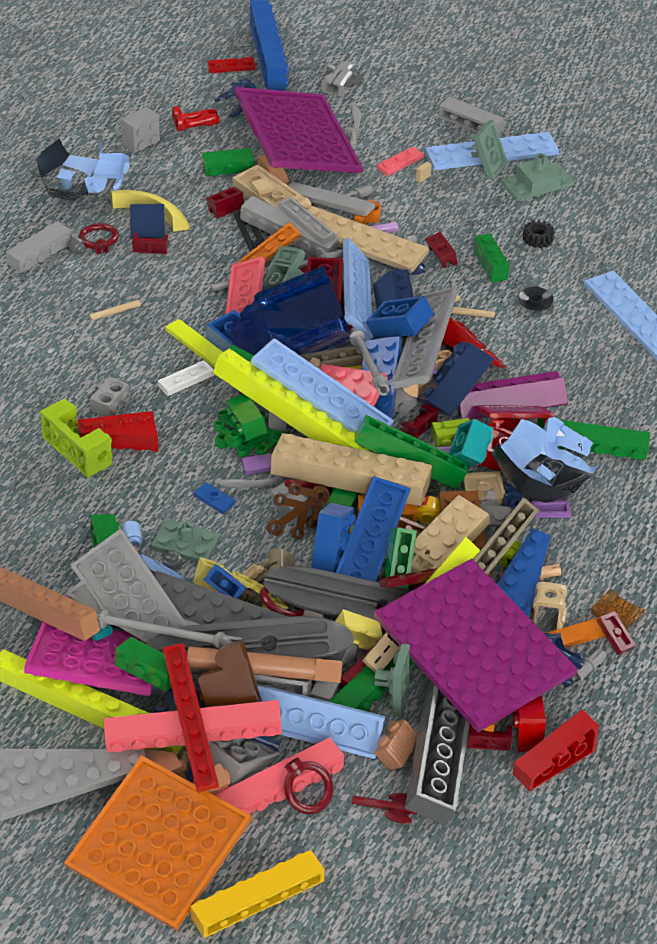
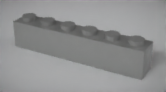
(272, 219)

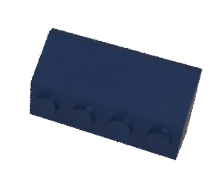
(393, 286)
(455, 378)

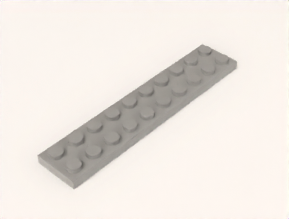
(422, 349)

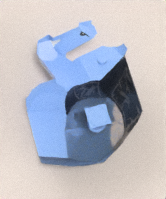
(98, 170)
(537, 465)

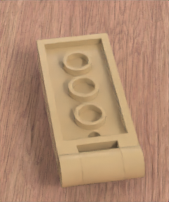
(281, 190)
(446, 531)

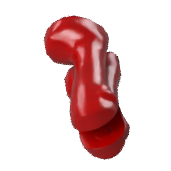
(199, 118)

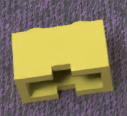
(364, 630)

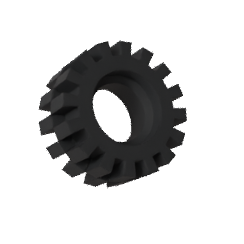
(532, 229)

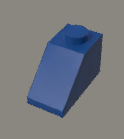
(224, 582)

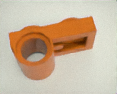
(373, 216)

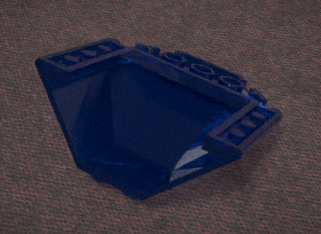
(297, 313)

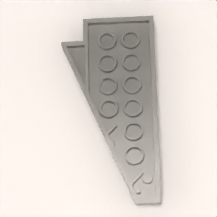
(121, 582)
(48, 776)

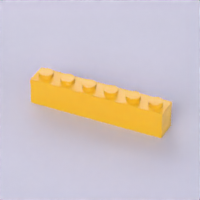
(257, 893)

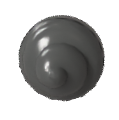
(76, 245)
(172, 559)

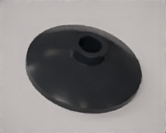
(535, 298)

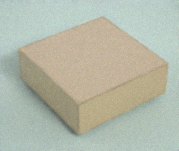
(423, 172)
(262, 186)

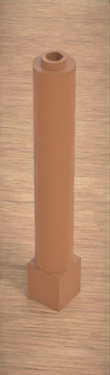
(274, 665)

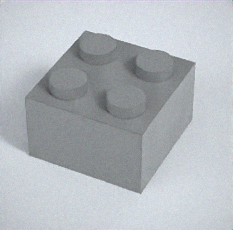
(140, 129)

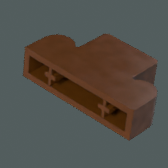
(233, 679)

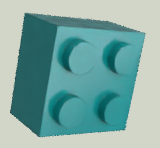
(471, 442)

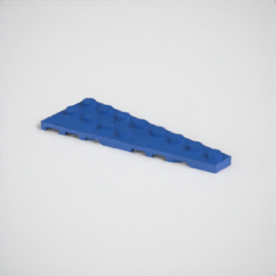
(525, 570)

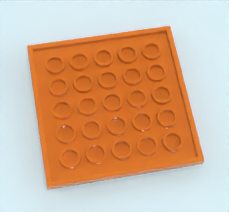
(158, 842)

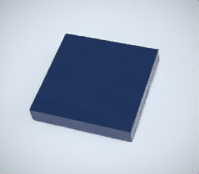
(147, 220)

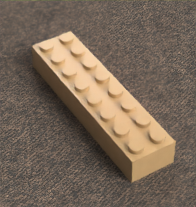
(346, 467)

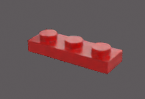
(231, 65)

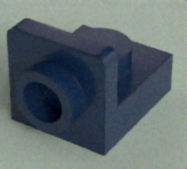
(511, 497)

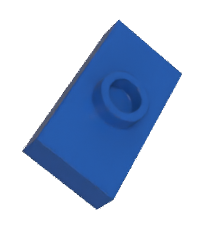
(214, 498)

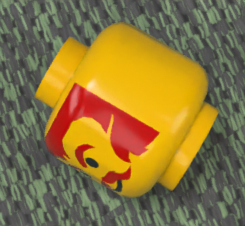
(428, 510)

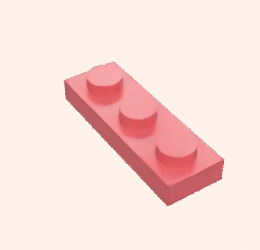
(399, 161)

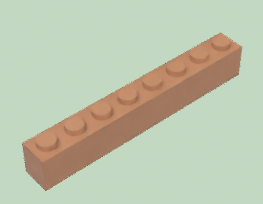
(48, 605)

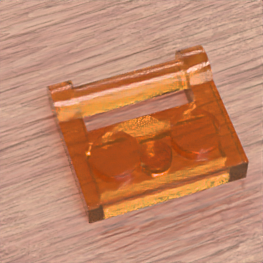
(625, 610)

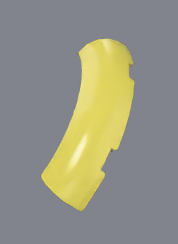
(172, 214)
(204, 567)

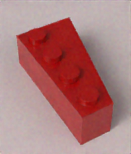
(126, 430)
(529, 724)
(557, 751)

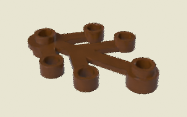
(300, 510)

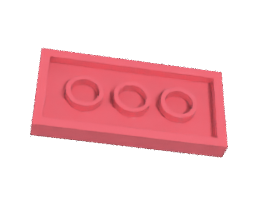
(244, 283)
(355, 380)

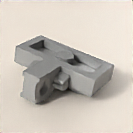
(497, 513)

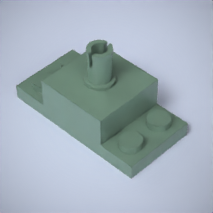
(536, 178)
(283, 266)

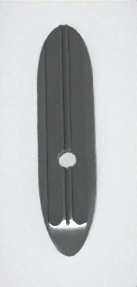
(329, 591)
(294, 636)

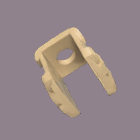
(556, 602)

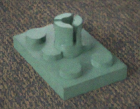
(489, 149)
(185, 539)
(396, 679)

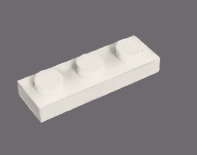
(185, 378)

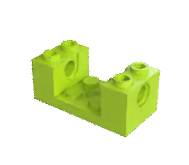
(60, 430)

